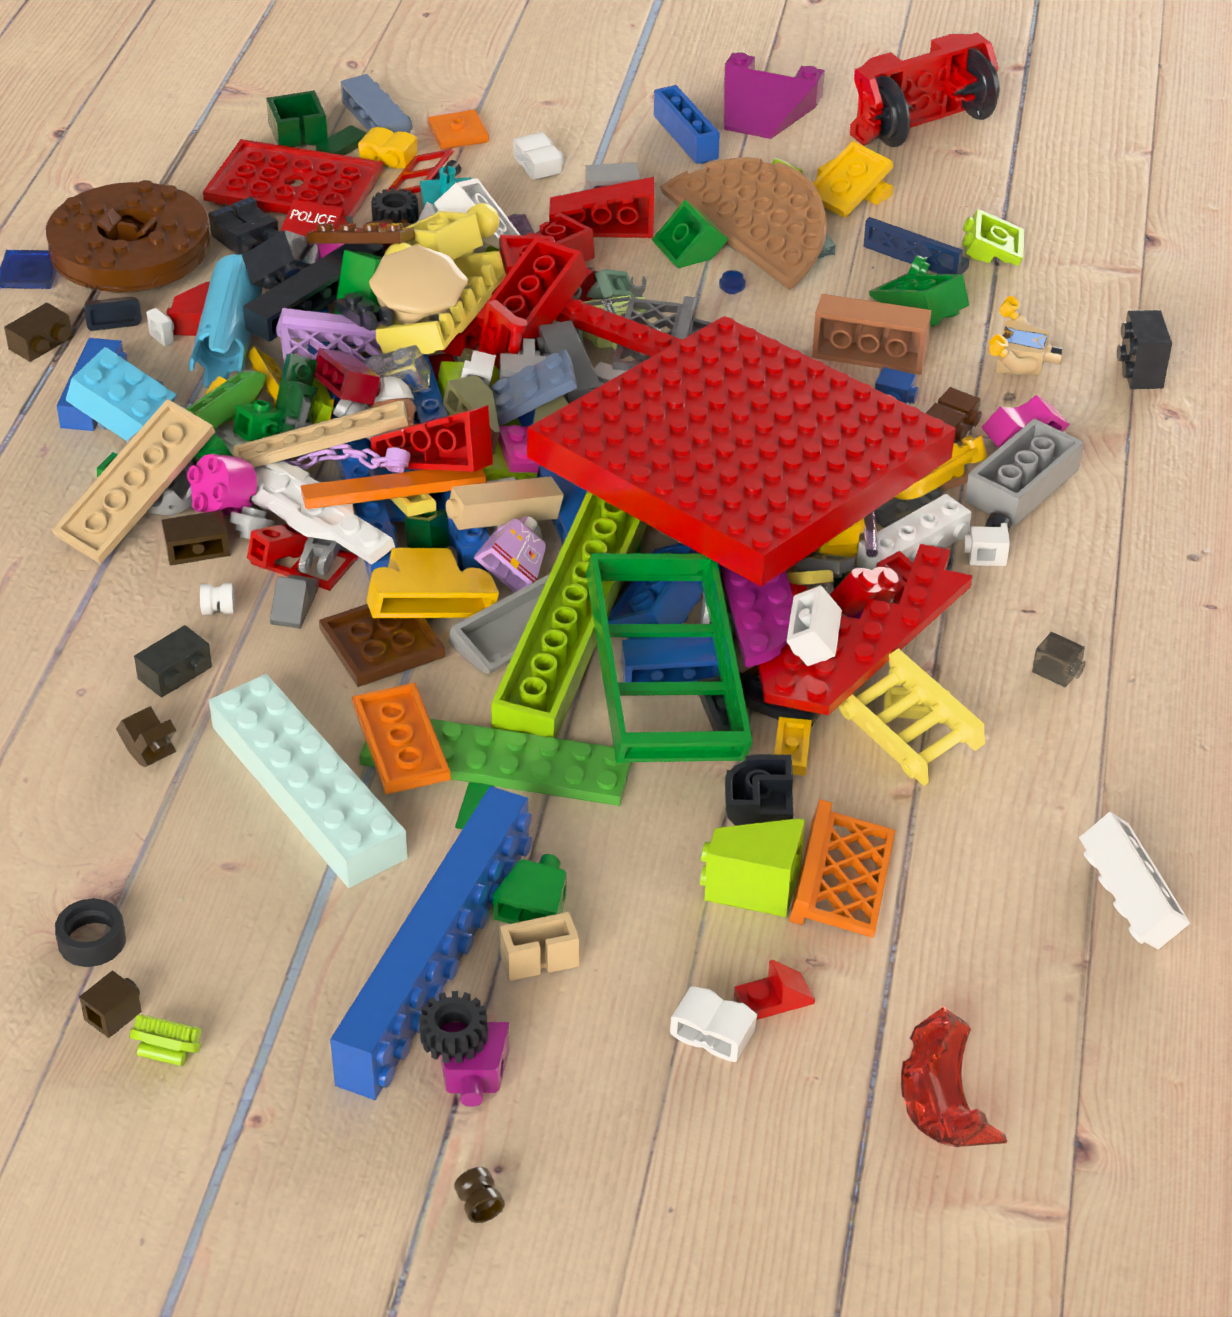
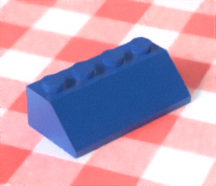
(658, 600)

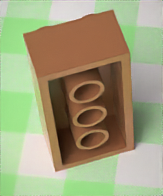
(871, 333)

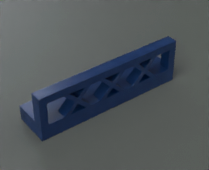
(907, 245)

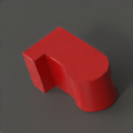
(274, 543)

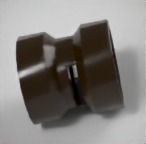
(480, 1197)

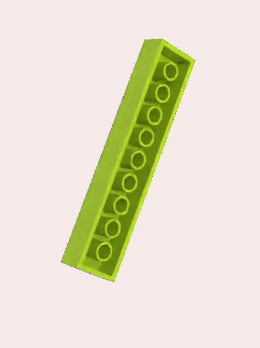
(561, 627)

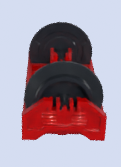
(925, 88)

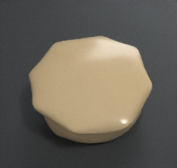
(417, 283)

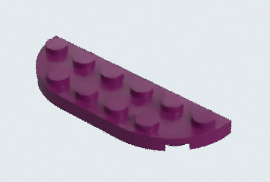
(758, 614)

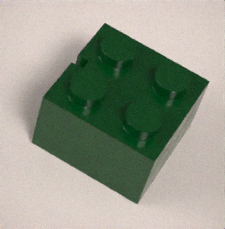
(297, 119)

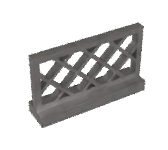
(678, 323)

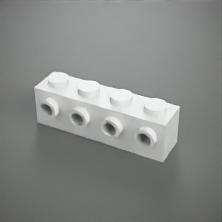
(934, 524)
(1133, 881)

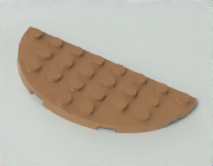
(762, 209)

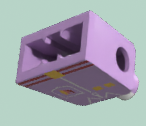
(513, 553)

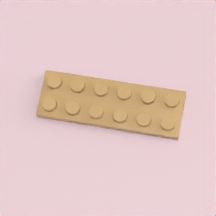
(133, 481)

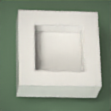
(160, 327)

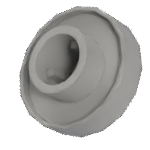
(250, 520)

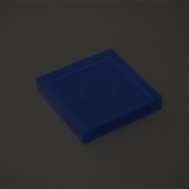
(27, 270)

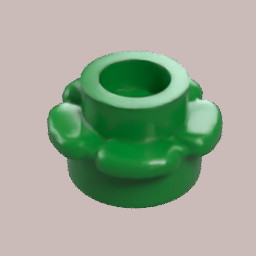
(919, 266)

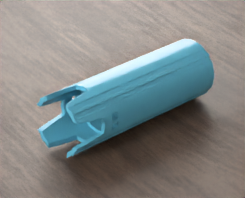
(221, 330)

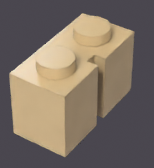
(539, 944)

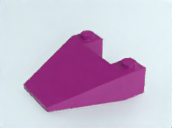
(765, 101)

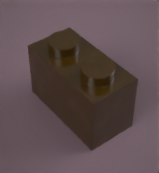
(38, 332)
(196, 537)

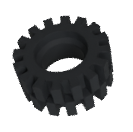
(395, 206)
(453, 1043)

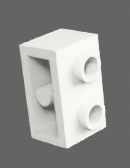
(814, 626)

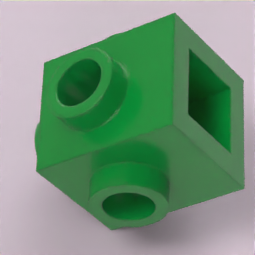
(256, 420)

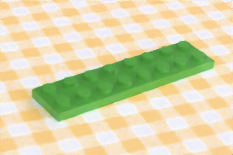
(528, 762)

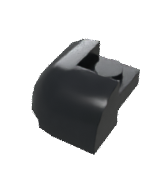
(760, 790)

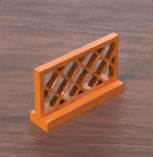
(813, 870)

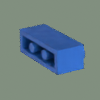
(668, 659)

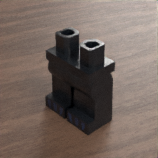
(242, 226)

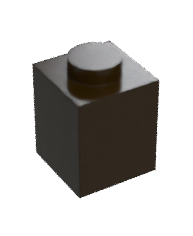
(111, 1003)

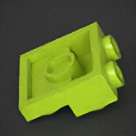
(991, 237)

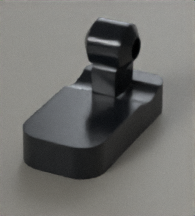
(112, 313)

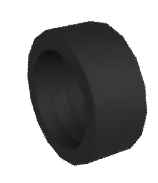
(93, 952)

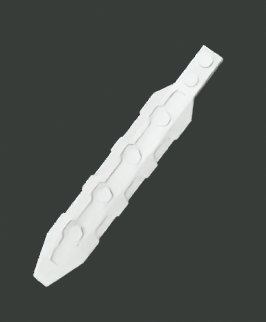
(281, 493)

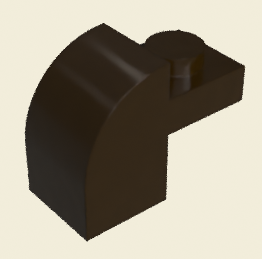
(147, 737)

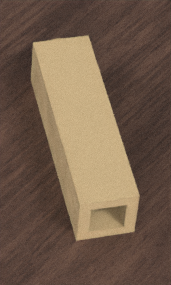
(502, 501)

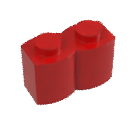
(865, 584)

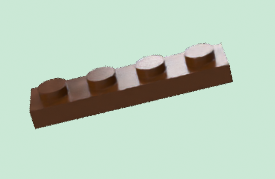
(369, 234)

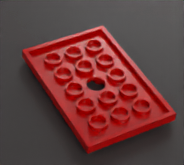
(270, 169)

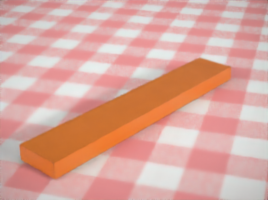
(386, 487)

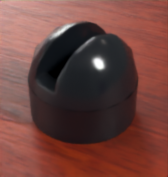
(995, 520)

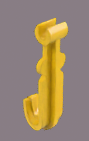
(970, 452)

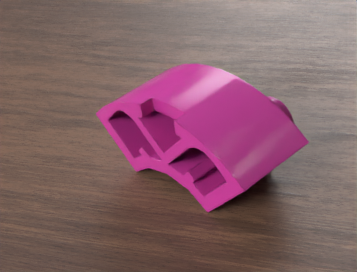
(1009, 421)

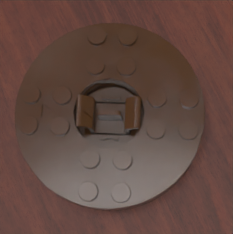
(128, 236)

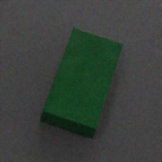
(342, 142)

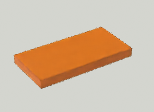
(400, 738)

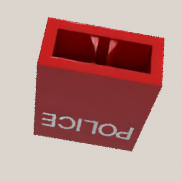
(307, 215)

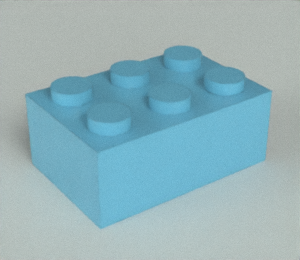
(116, 393)

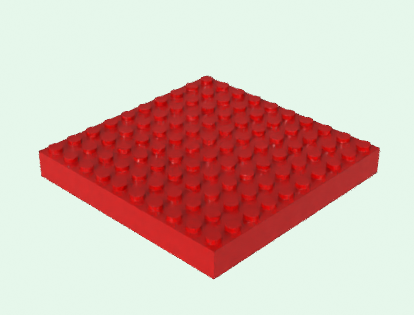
(741, 447)

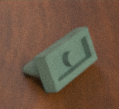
(610, 285)

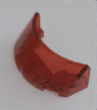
(934, 1085)

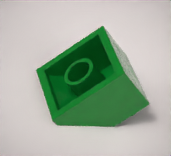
(689, 236)

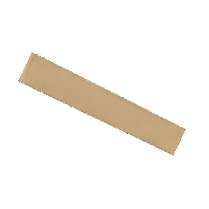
(323, 435)

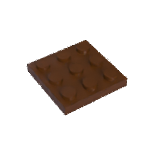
(379, 646)

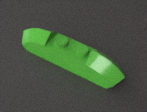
(221, 403)

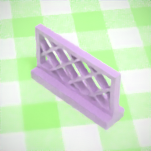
(326, 328)

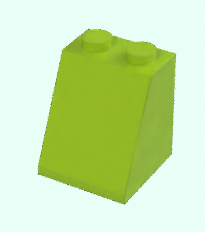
(754, 865)

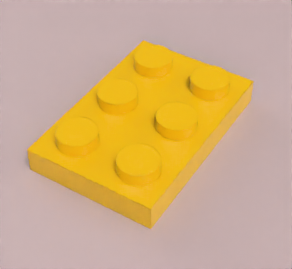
(851, 178)

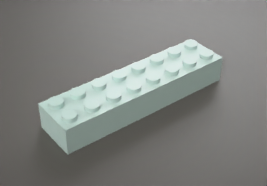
(308, 780)

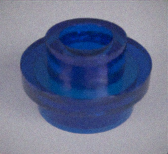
(732, 282)

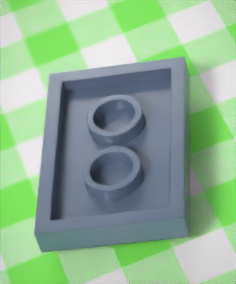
(533, 386)

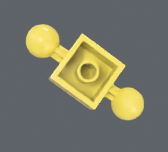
(453, 232)

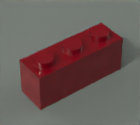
(347, 376)

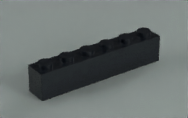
(306, 290)

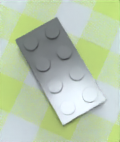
(1024, 471)

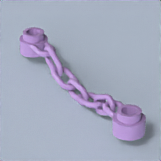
(395, 459)

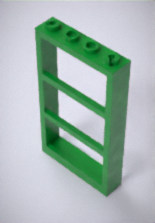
(669, 746)

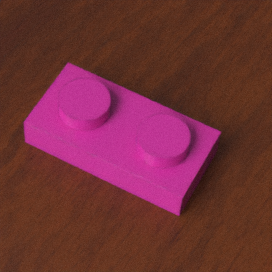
(514, 449)

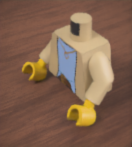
(1022, 346)

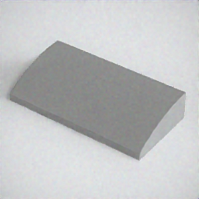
(493, 634)

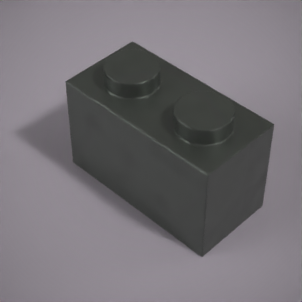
(173, 661)

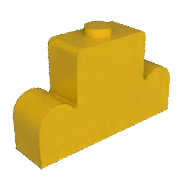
(428, 586)

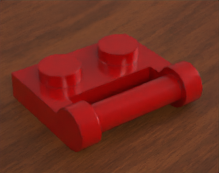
(496, 329)

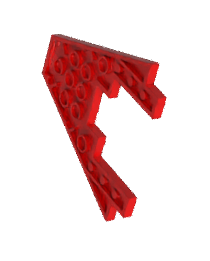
(867, 641)

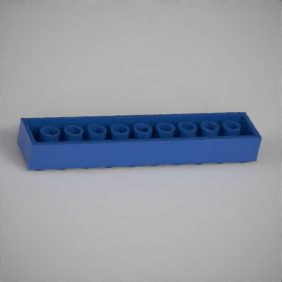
(429, 944)

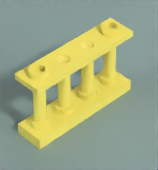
(924, 691)

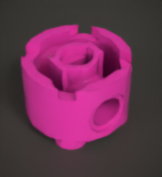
(222, 484)

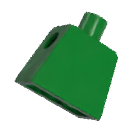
(531, 891)

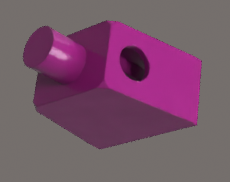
(482, 1072)

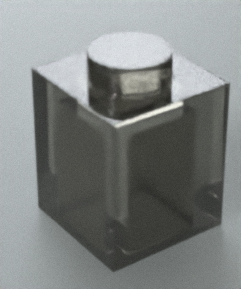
(1059, 659)

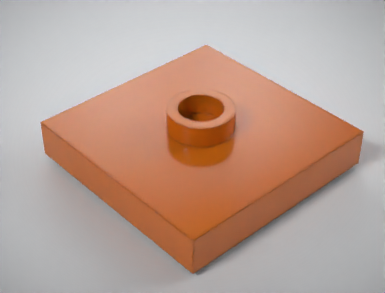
(458, 129)

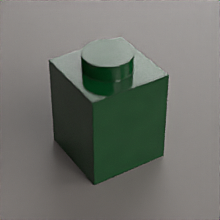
(427, 530)

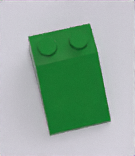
(936, 292)

